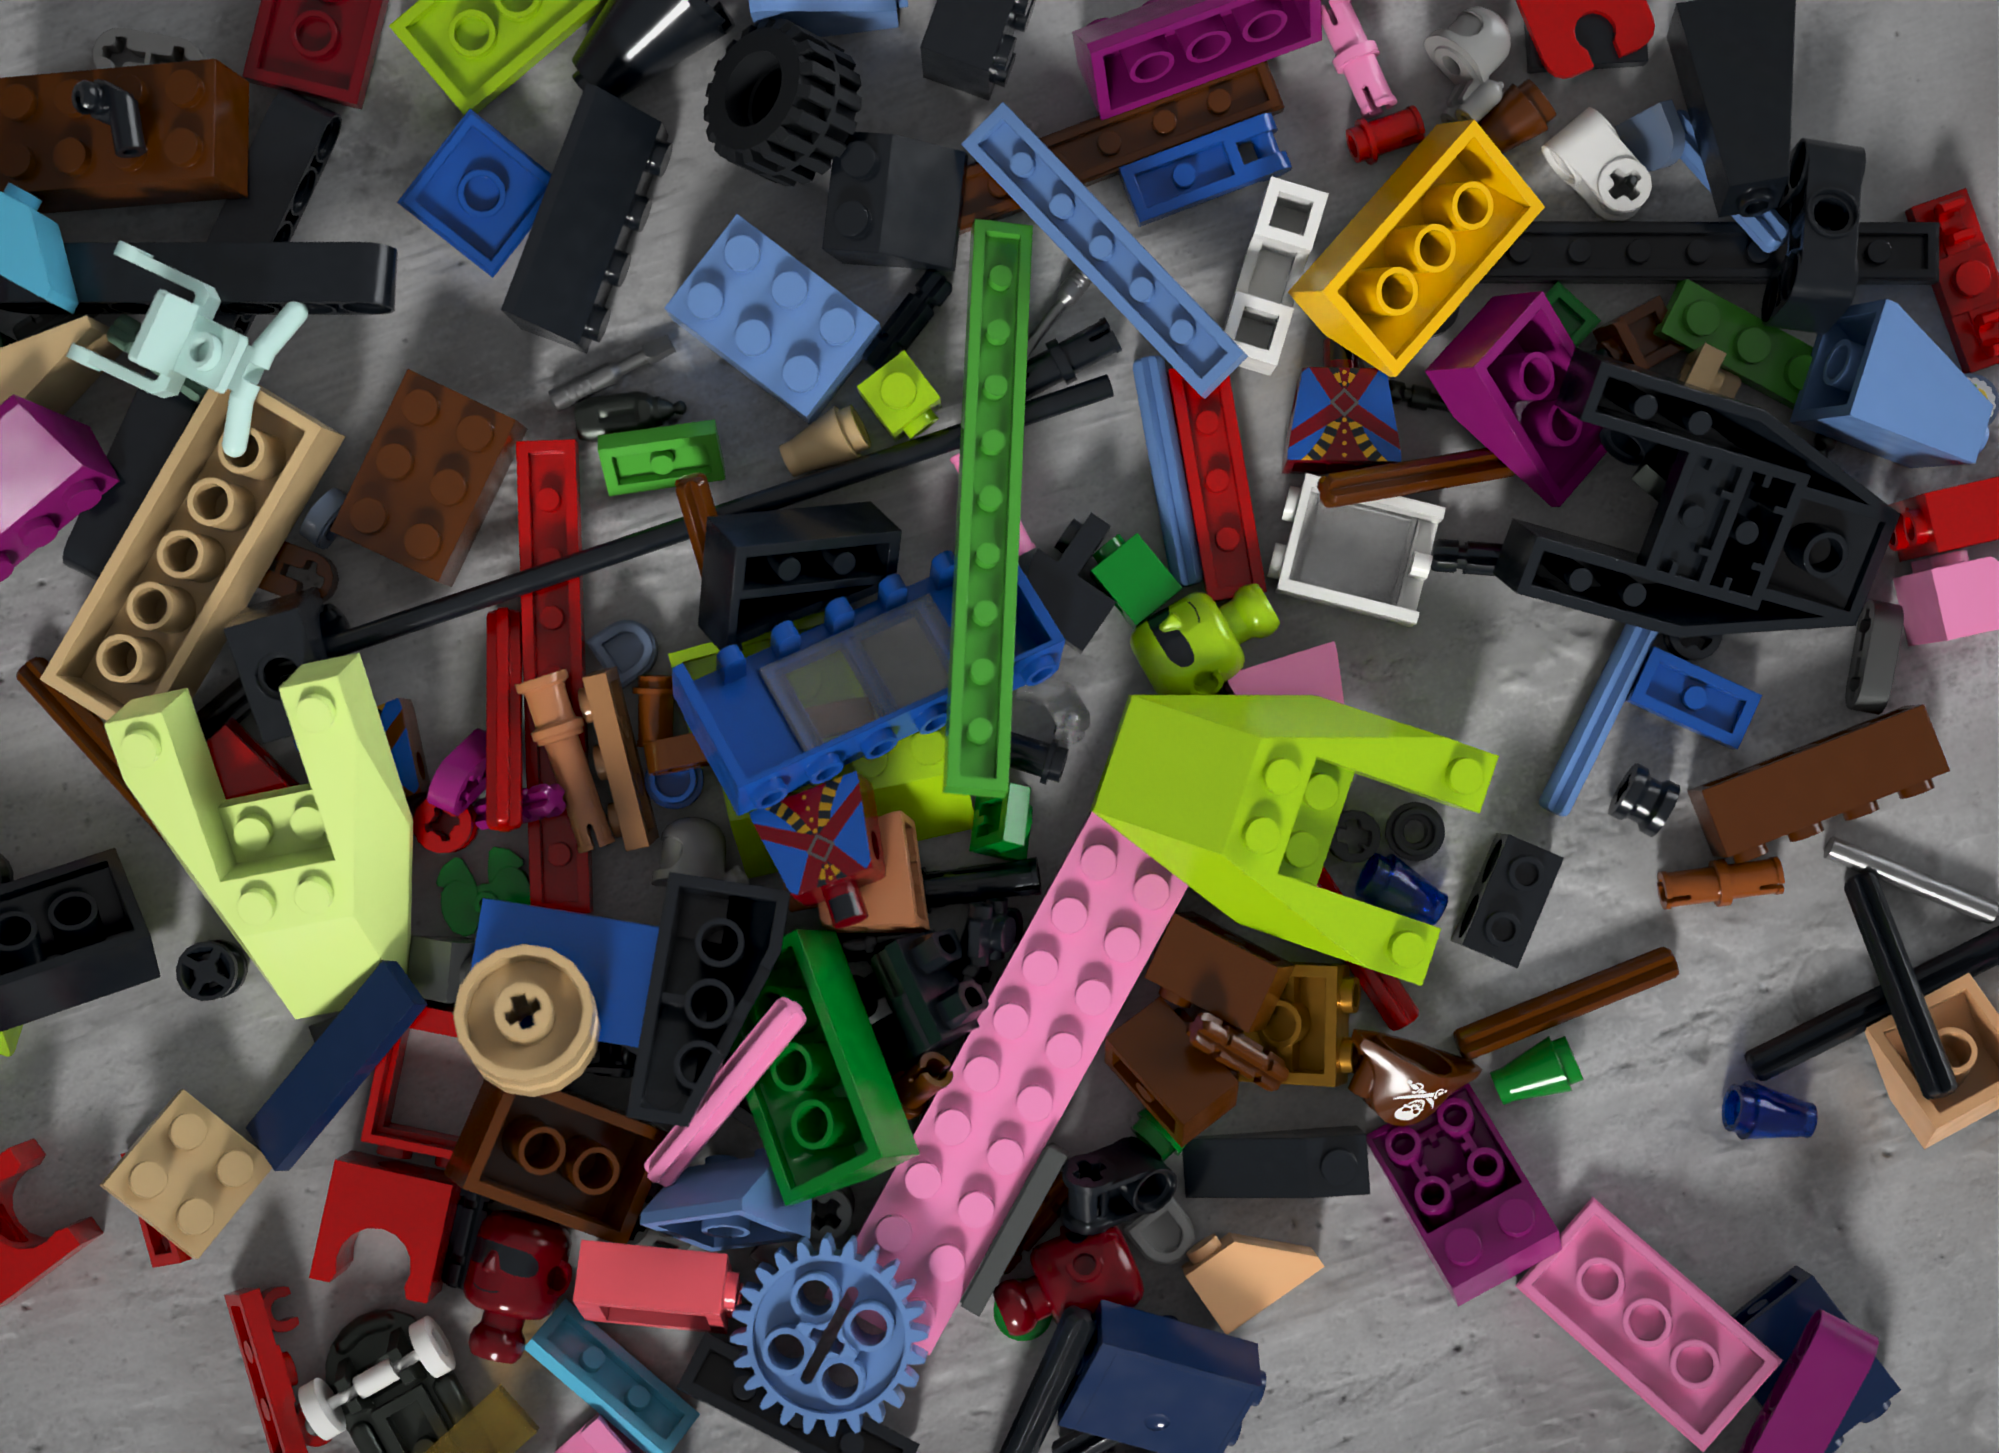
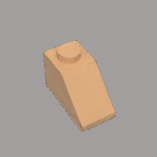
(1245, 1274)

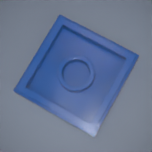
(478, 193)

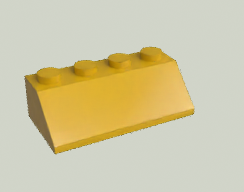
(1418, 247)

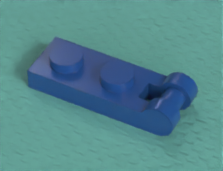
(1202, 169)

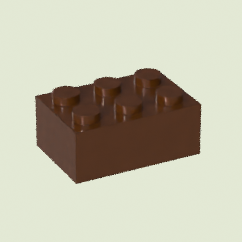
(429, 478)
(557, 1159)

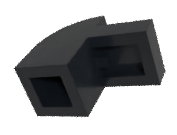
(1069, 599)

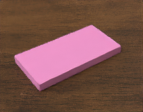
(1649, 1324)

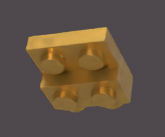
(1313, 1025)

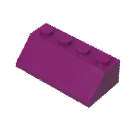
(1184, 45)
(47, 477)

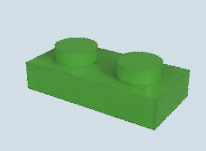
(659, 456)

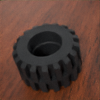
(782, 102)

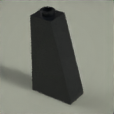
(1739, 95)

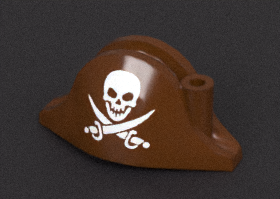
(1404, 1077)

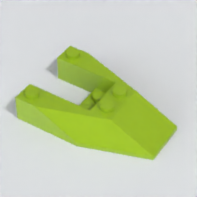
(1248, 800)

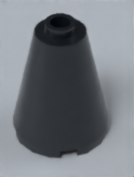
(643, 39)

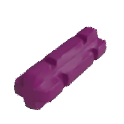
(537, 803)

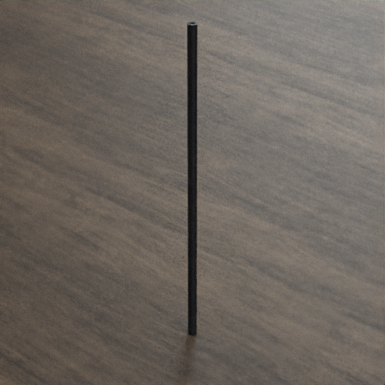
(676, 530)

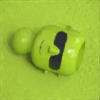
(1197, 645)

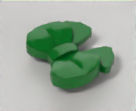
(463, 898)

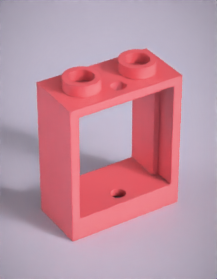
(656, 1287)

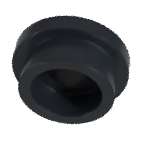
(1433, 831)

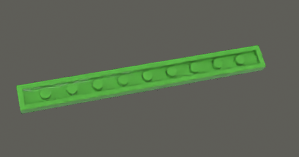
(988, 511)

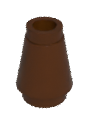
(1518, 116)

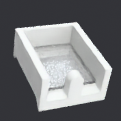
(1356, 555)

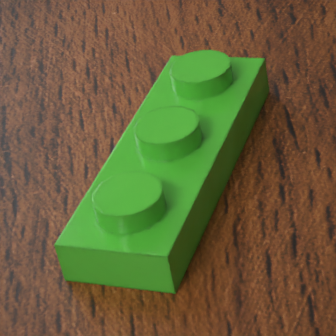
(1756, 353)

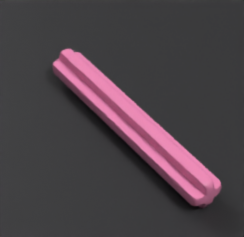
(727, 1090)

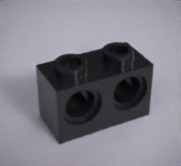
(1507, 899)

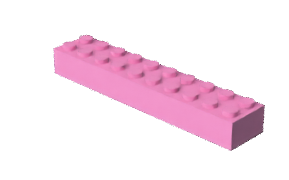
(1018, 1069)

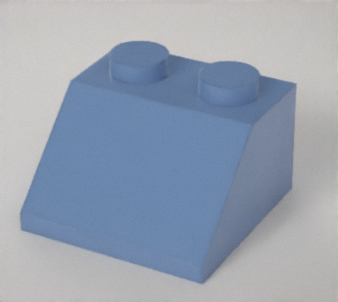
(727, 1206)

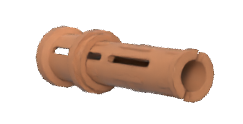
(558, 730)

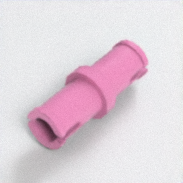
(1356, 58)

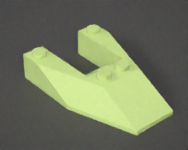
(297, 873)

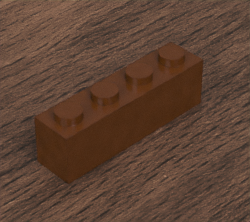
(1818, 782)

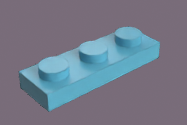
(611, 1380)

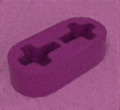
(460, 775)

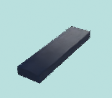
(336, 1065)

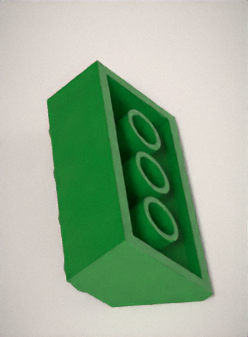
(828, 1096)

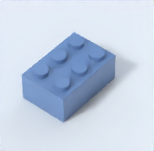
(773, 319)

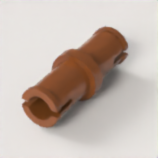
(1720, 882)

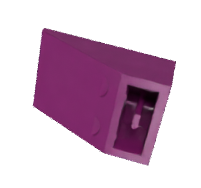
(1465, 1196)

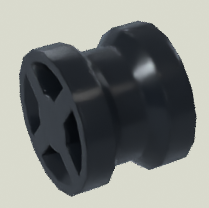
(1644, 800)
(200, 974)

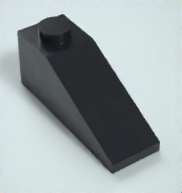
(1278, 1164)

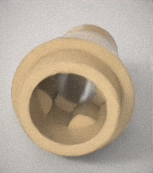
(826, 442)

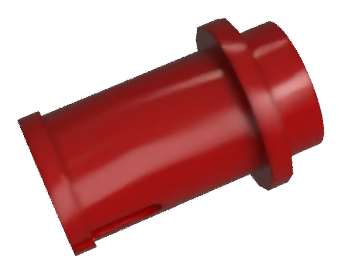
(1384, 134)

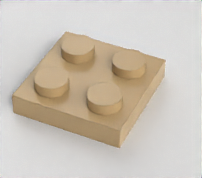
(187, 1174)

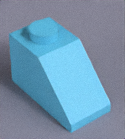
(34, 249)

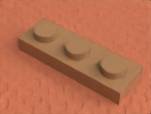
(618, 758)

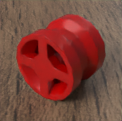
(460, 829)

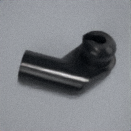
(115, 108)

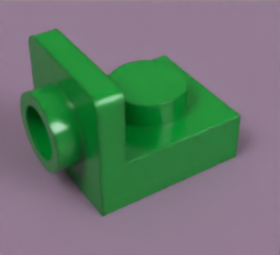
(1003, 824)

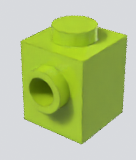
(901, 398)

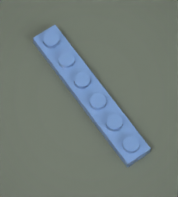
(1104, 250)

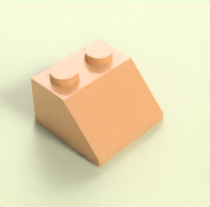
(1971, 1042)

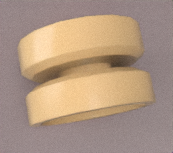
(522, 984)

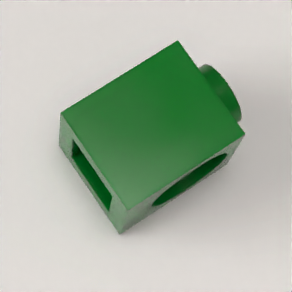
(1133, 578)

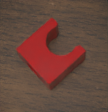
(392, 1196)
(24, 1255)

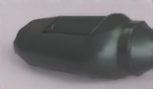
(622, 413)

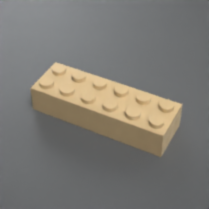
(192, 555)

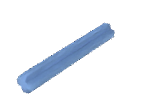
(1167, 470)
(1597, 719)

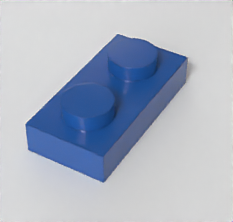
(1694, 698)

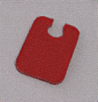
(1554, 23)

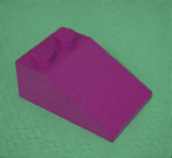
(1503, 389)

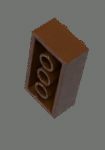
(191, 129)

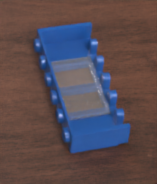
(843, 686)

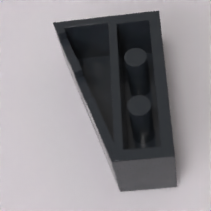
(790, 565)

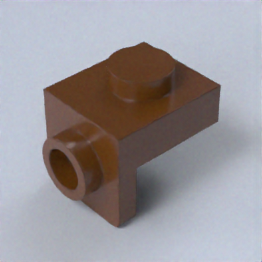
(1632, 336)

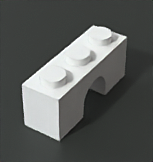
(1271, 266)

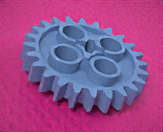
(783, 1309)

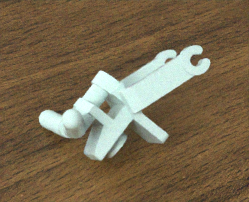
(186, 342)

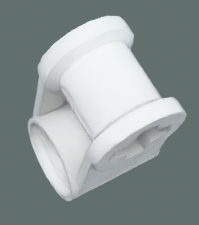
(1595, 160)

